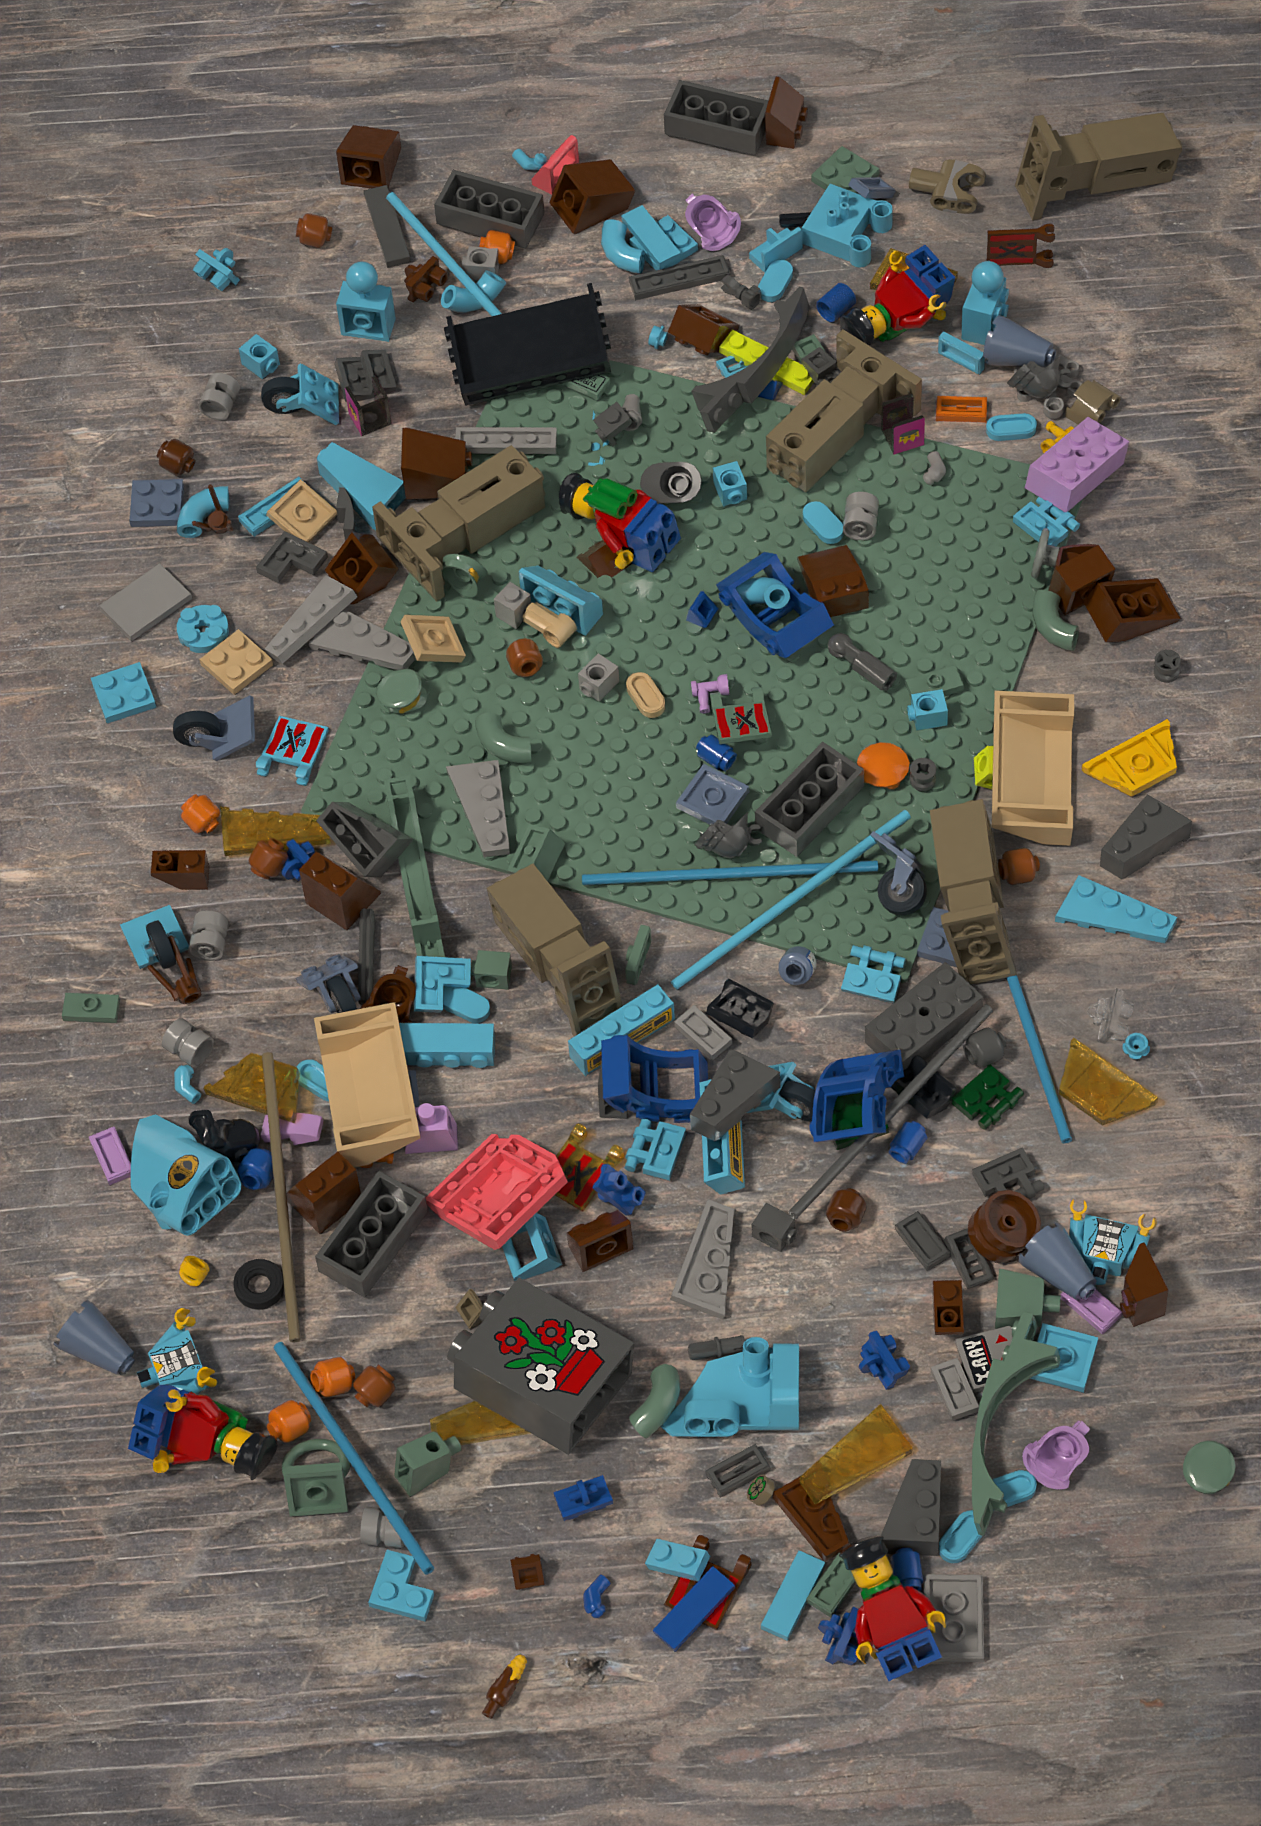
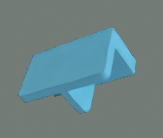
(777, 247)

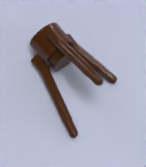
(218, 519)
(186, 987)

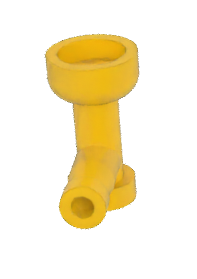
(1056, 431)

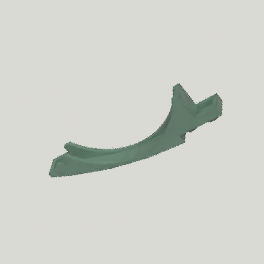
(414, 868)
(1019, 1363)

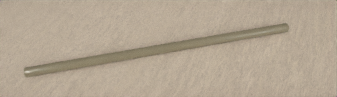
(281, 1197)

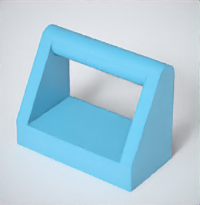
(544, 1248)

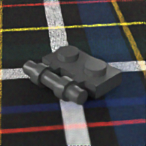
(1006, 1171)

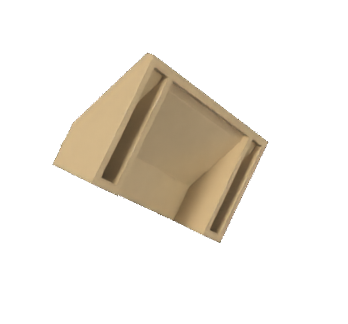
(1033, 766)
(367, 1083)

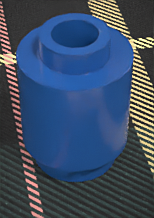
(717, 755)
(907, 1142)
(907, 1567)

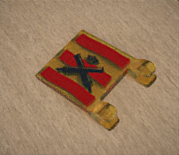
(582, 1168)

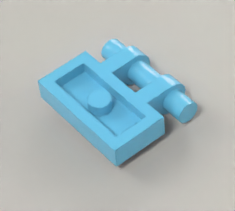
(1034, 519)
(872, 982)
(663, 1150)

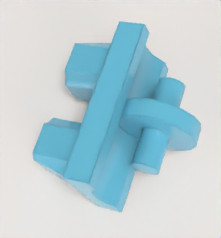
(219, 265)

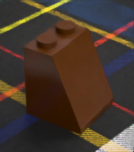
(368, 156)
(590, 194)
(431, 462)
(335, 890)
(326, 1193)

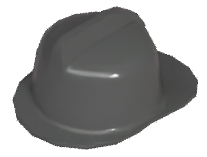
(671, 482)

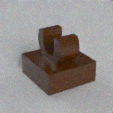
(527, 1571)

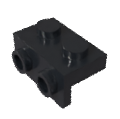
(741, 1009)
(932, 1096)

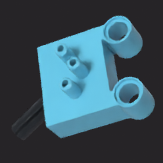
(839, 223)

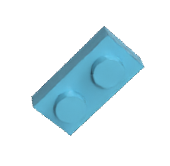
(677, 1559)

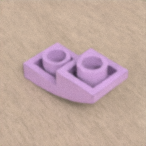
(304, 1130)

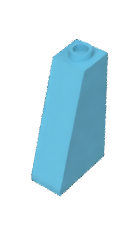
(361, 479)

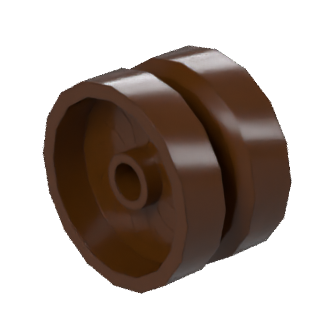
(1003, 1226)

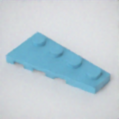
(1105, 908)

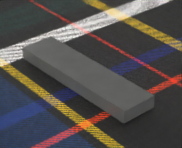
(386, 226)
(678, 277)

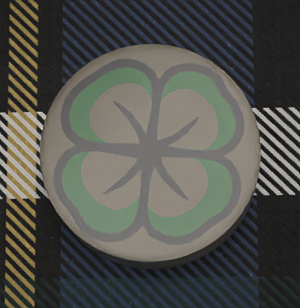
(760, 1490)

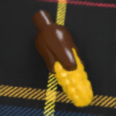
(503, 1687)

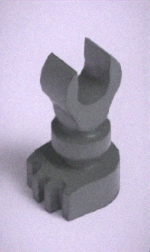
(748, 297)

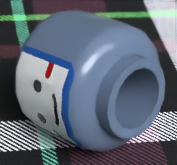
(797, 965)

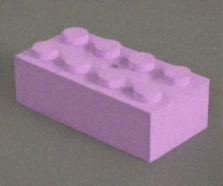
(1076, 464)

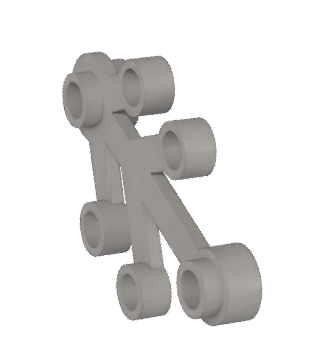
(1054, 405)

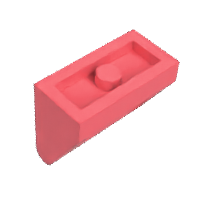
(549, 173)

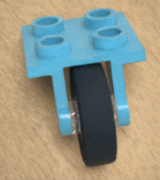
(303, 390)
(149, 937)
(793, 1097)

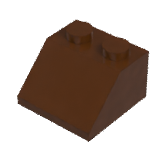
(784, 115)
(701, 328)
(362, 566)
(600, 1239)
(1144, 1289)

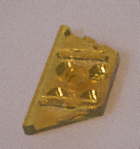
(246, 1086)
(1100, 1087)

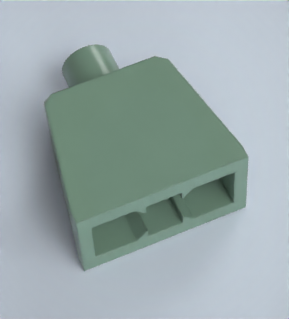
(1022, 1293)
(424, 1461)

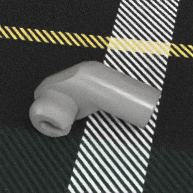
(937, 469)

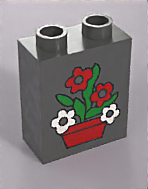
(541, 1364)

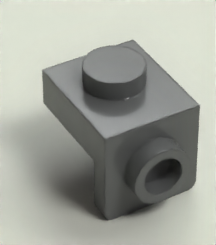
(611, 423)

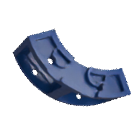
(813, 614)
(855, 1075)
(616, 1078)

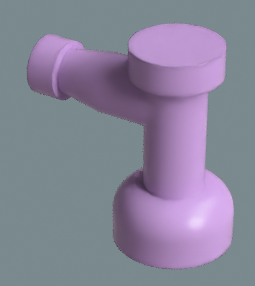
(702, 689)

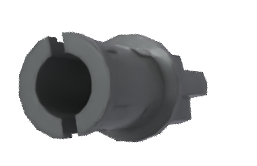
(716, 1348)

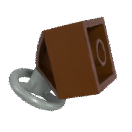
(1075, 570)

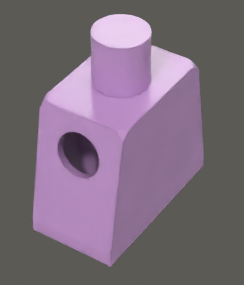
(436, 1130)

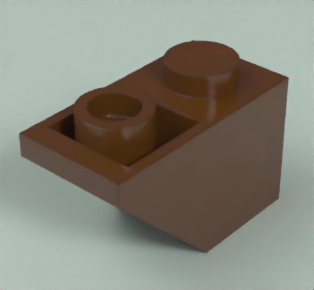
(181, 868)
(948, 1307)

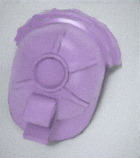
(712, 221)
(1057, 1455)

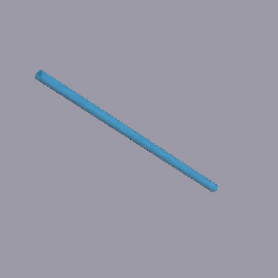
(722, 873)
(1039, 1059)
(354, 1458)

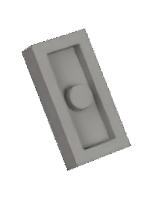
(703, 1032)
(954, 1389)

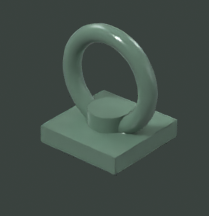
(315, 1487)

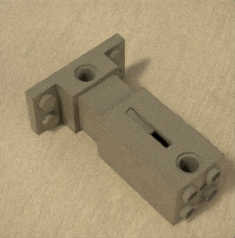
(1099, 158)
(836, 412)
(464, 516)
(971, 892)
(555, 947)

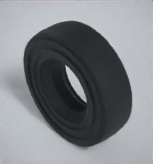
(258, 1300)

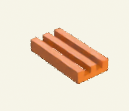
(961, 412)

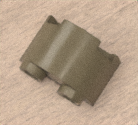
(1092, 402)

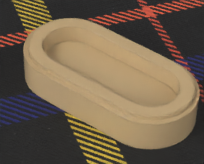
(645, 695)

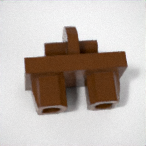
(421, 277)

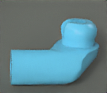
(529, 163)
(182, 1083)

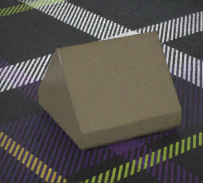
(470, 1309)

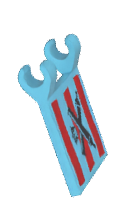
(293, 744)

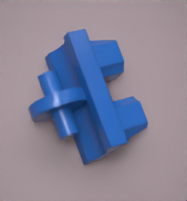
(297, 856)
(616, 1189)
(879, 1359)
(583, 1498)
(840, 1648)

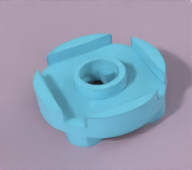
(202, 616)

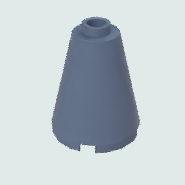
(1016, 346)
(1058, 1262)
(95, 1340)

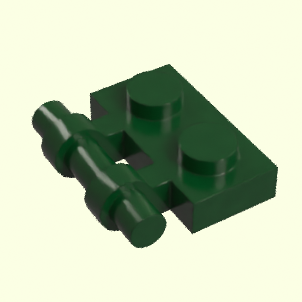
(981, 1092)

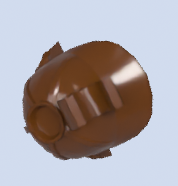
(396, 989)

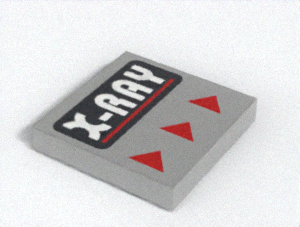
(978, 1352)

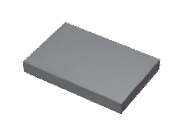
(145, 602)
(962, 1605)

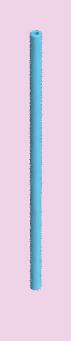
(443, 254)
(787, 902)

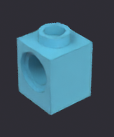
(259, 356)
(730, 483)
(930, 701)

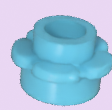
(658, 336)
(1139, 1040)

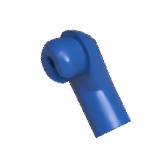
(593, 1594)

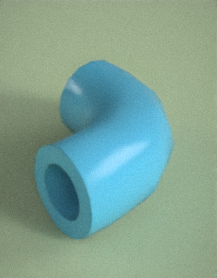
(618, 250)
(461, 300)
(198, 508)
(764, 591)

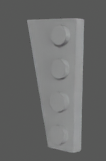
(313, 614)
(363, 641)
(482, 801)

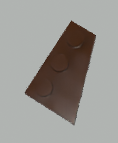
(816, 1522)

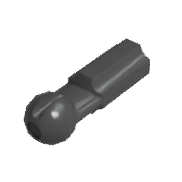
(862, 662)

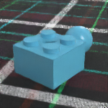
(984, 302)
(363, 306)

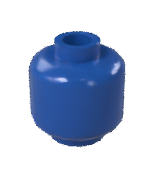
(256, 1169)

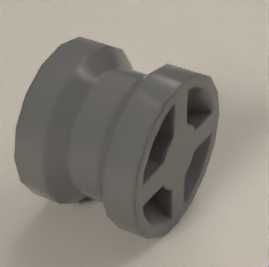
(1170, 660)
(919, 780)

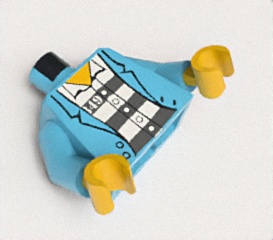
(1106, 1243)
(176, 1359)

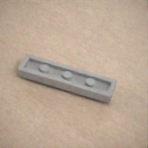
(495, 439)

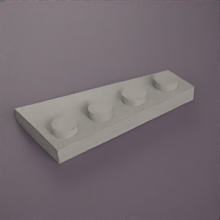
(705, 1269)

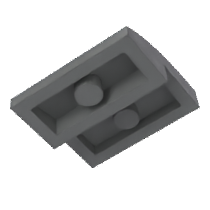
(357, 373)

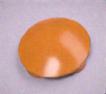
(884, 765)

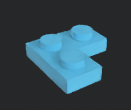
(433, 974)
(394, 1593)

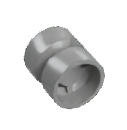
(219, 396)
(860, 516)
(208, 935)
(191, 1044)
(377, 1528)

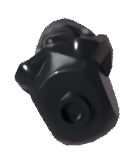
(228, 1137)

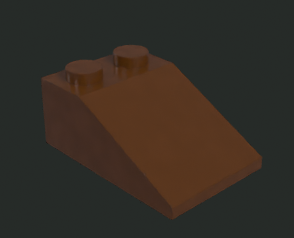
(835, 580)
(1129, 608)

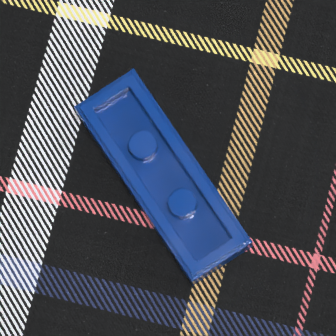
(693, 1609)

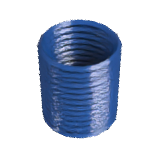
(836, 302)

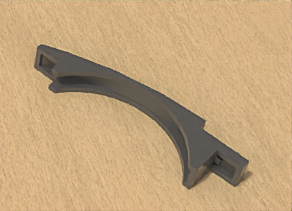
(723, 397)

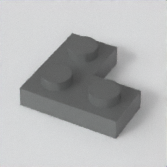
(290, 551)

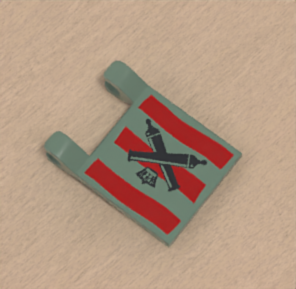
(741, 721)

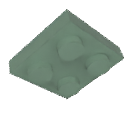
(841, 168)

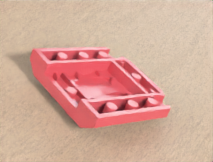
(498, 1189)

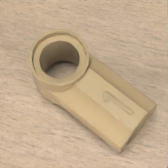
(554, 627)

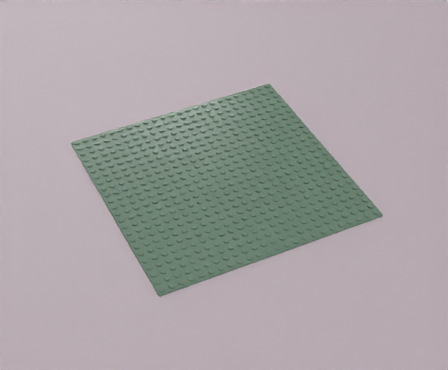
(943, 592)

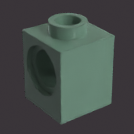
(492, 969)

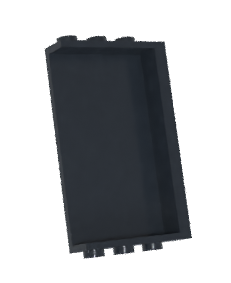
(529, 348)

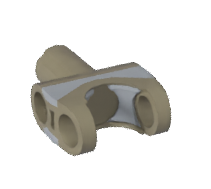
(948, 185)

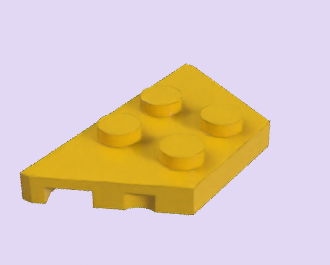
(1136, 762)

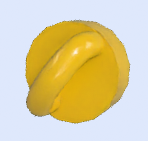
(194, 1268)

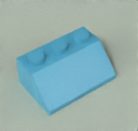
(561, 596)

